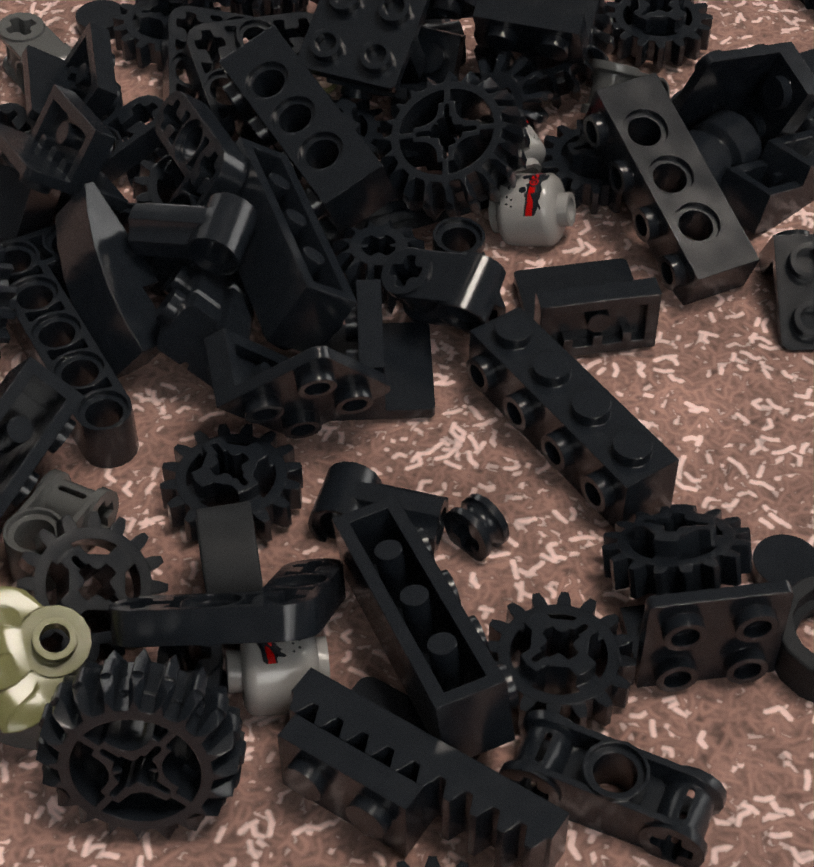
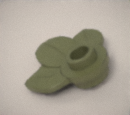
(27, 669)

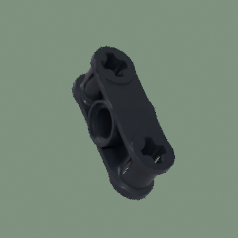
(652, 787)

